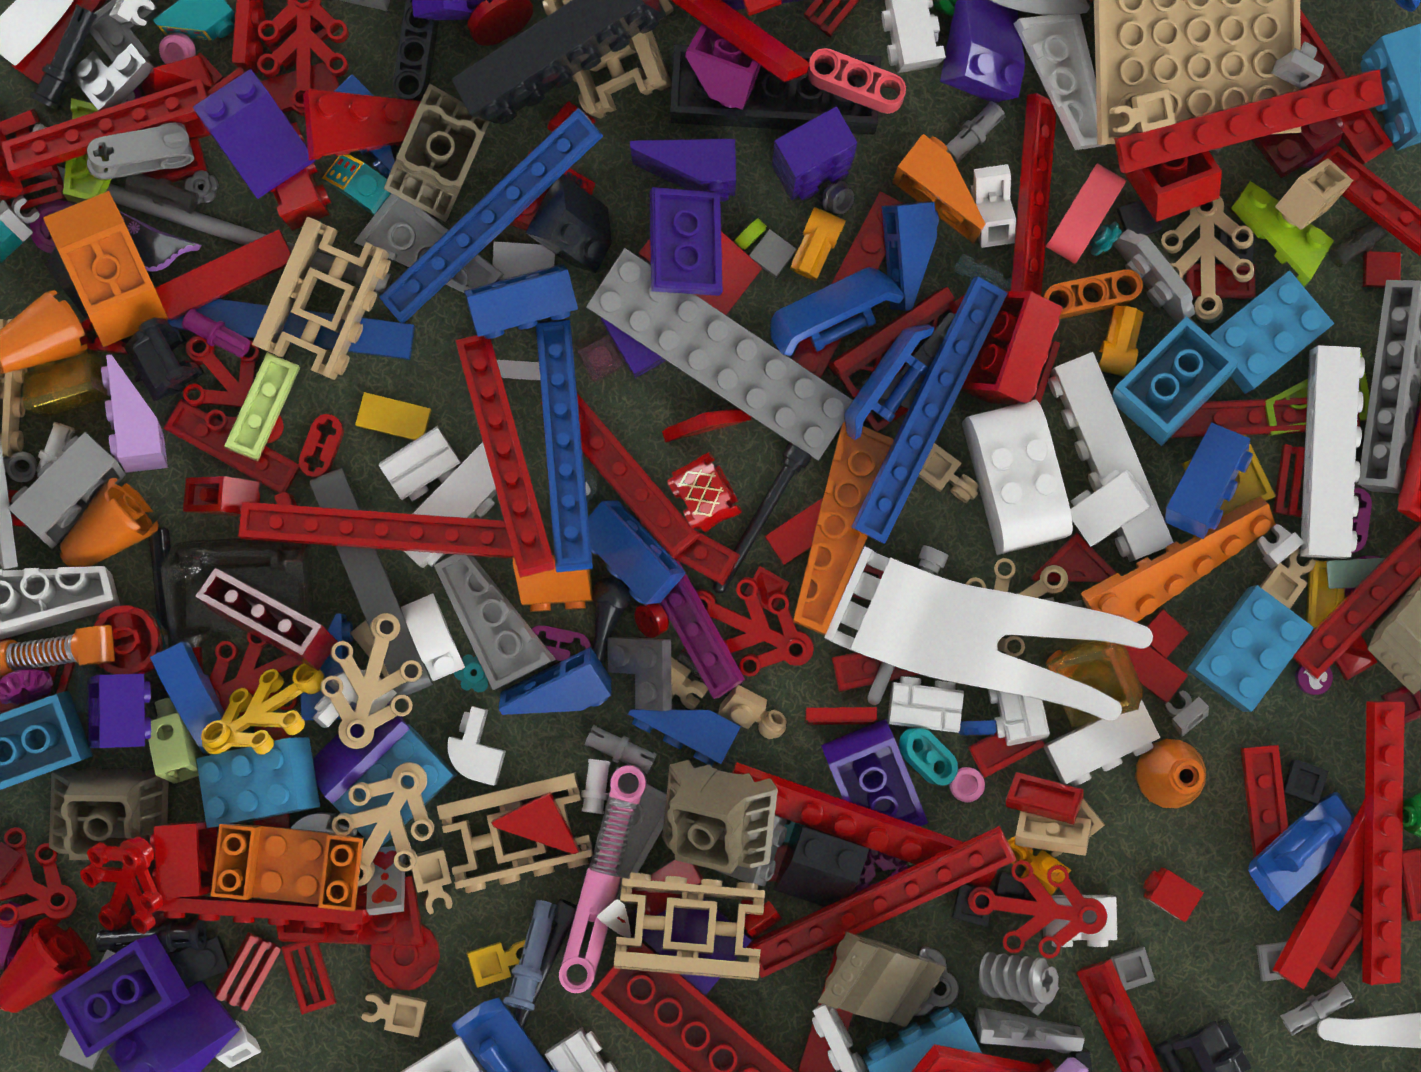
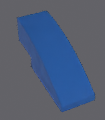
(188, 688)

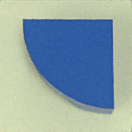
(984, 727)

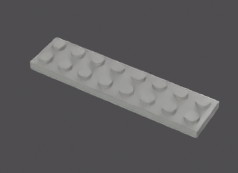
(721, 356)

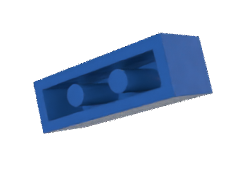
(521, 301)
(1209, 481)
(632, 553)

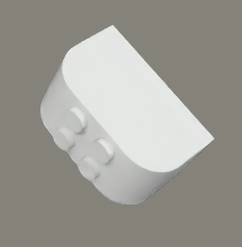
(1018, 476)

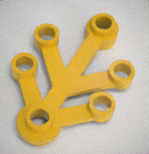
(227, 732)

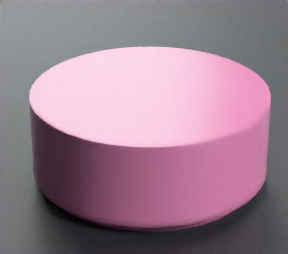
(176, 47)
(967, 785)

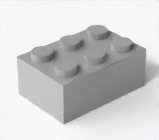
(65, 489)

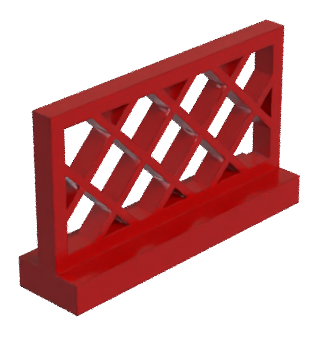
(882, 340)

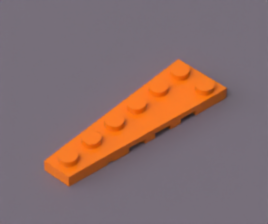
(835, 543)
(1183, 564)

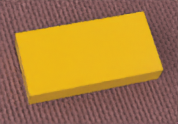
(392, 417)
(1320, 598)

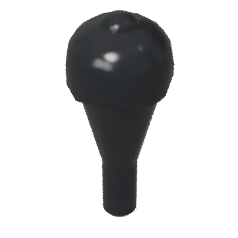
(610, 600)

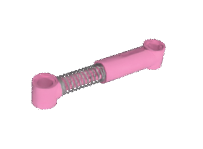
(601, 882)

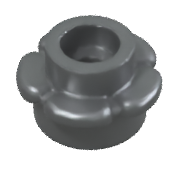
(210, 186)
(838, 198)

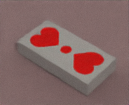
(387, 885)

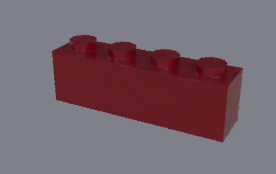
(266, 618)

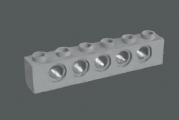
(1393, 389)

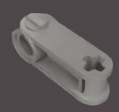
(140, 151)

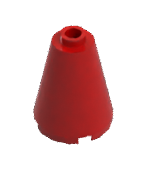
(42, 965)

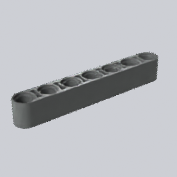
(372, 584)

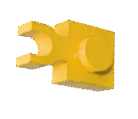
(492, 962)

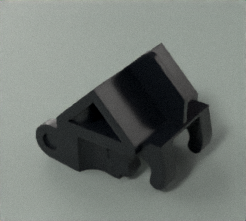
(155, 362)
(1210, 1045)

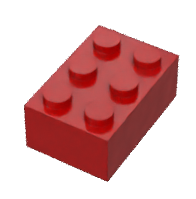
(1014, 350)

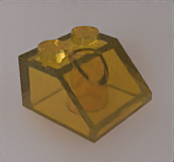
(64, 385)
(1104, 668)

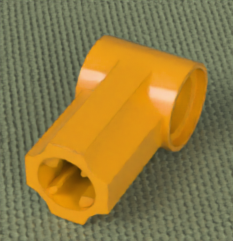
(819, 237)
(1119, 348)

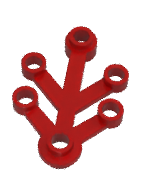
(302, 41)
(235, 393)
(758, 629)
(247, 676)
(136, 856)
(22, 883)
(1043, 909)

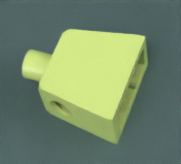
(172, 745)

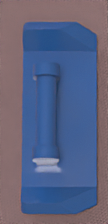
(830, 306)
(883, 375)
(1301, 850)
(499, 1039)

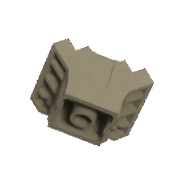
(436, 153)
(1398, 637)
(104, 807)
(718, 817)
(879, 980)

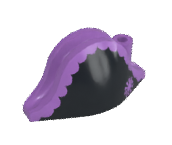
(154, 246)

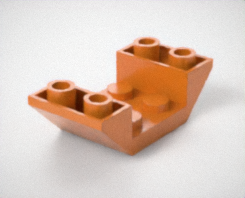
(105, 267)
(287, 865)

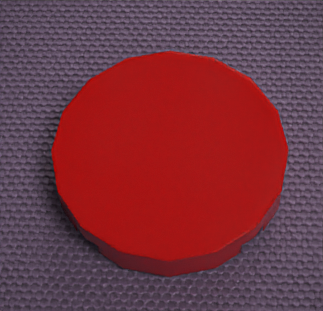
(498, 20)
(406, 976)

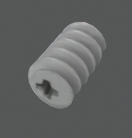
(1017, 978)

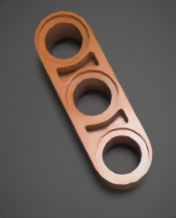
(1103, 284)

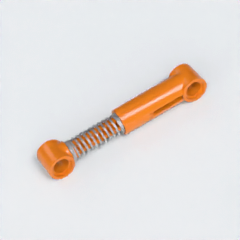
(85, 646)

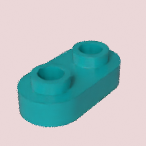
(926, 753)

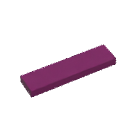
(701, 638)

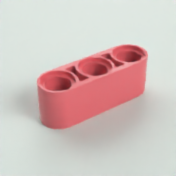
(846, 66)
(1086, 213)

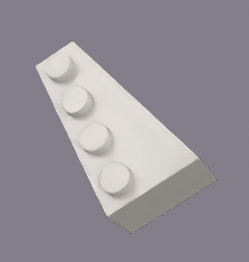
(912, 35)
(50, 597)

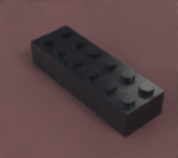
(551, 54)
(771, 102)

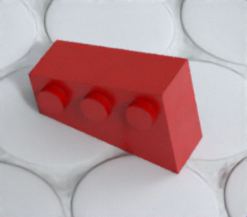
(301, 195)

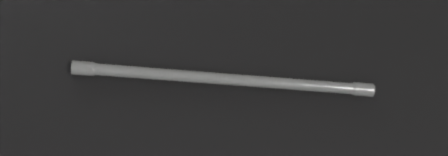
(221, 229)

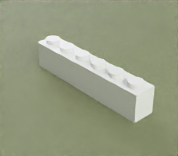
(1106, 448)
(1331, 452)

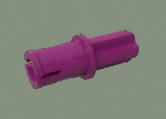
(216, 333)

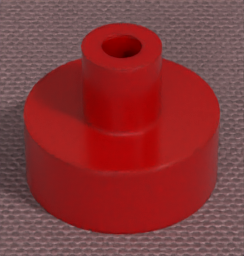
(651, 619)

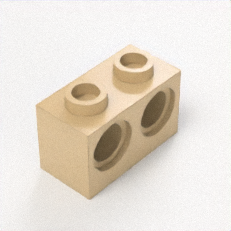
(1313, 194)

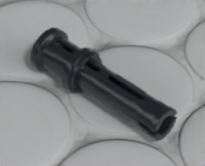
(57, 73)
(170, 934)

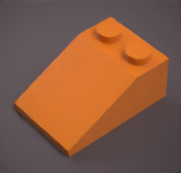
(932, 176)
(555, 587)

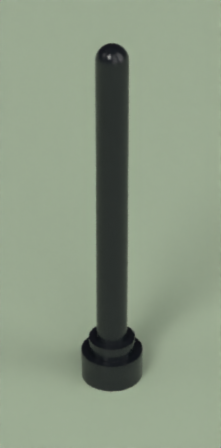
(793, 461)
(564, 917)

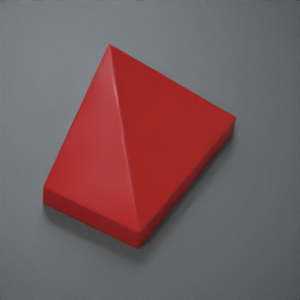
(177, 74)

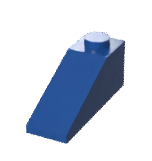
(909, 241)
(563, 687)

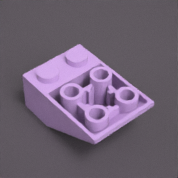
(138, 435)

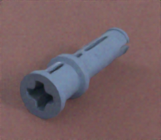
(528, 971)

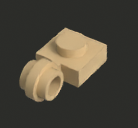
(940, 470)
(747, 707)

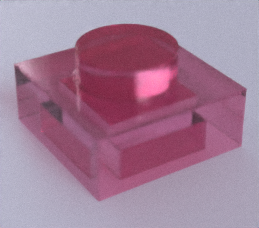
(600, 358)

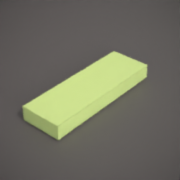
(262, 407)

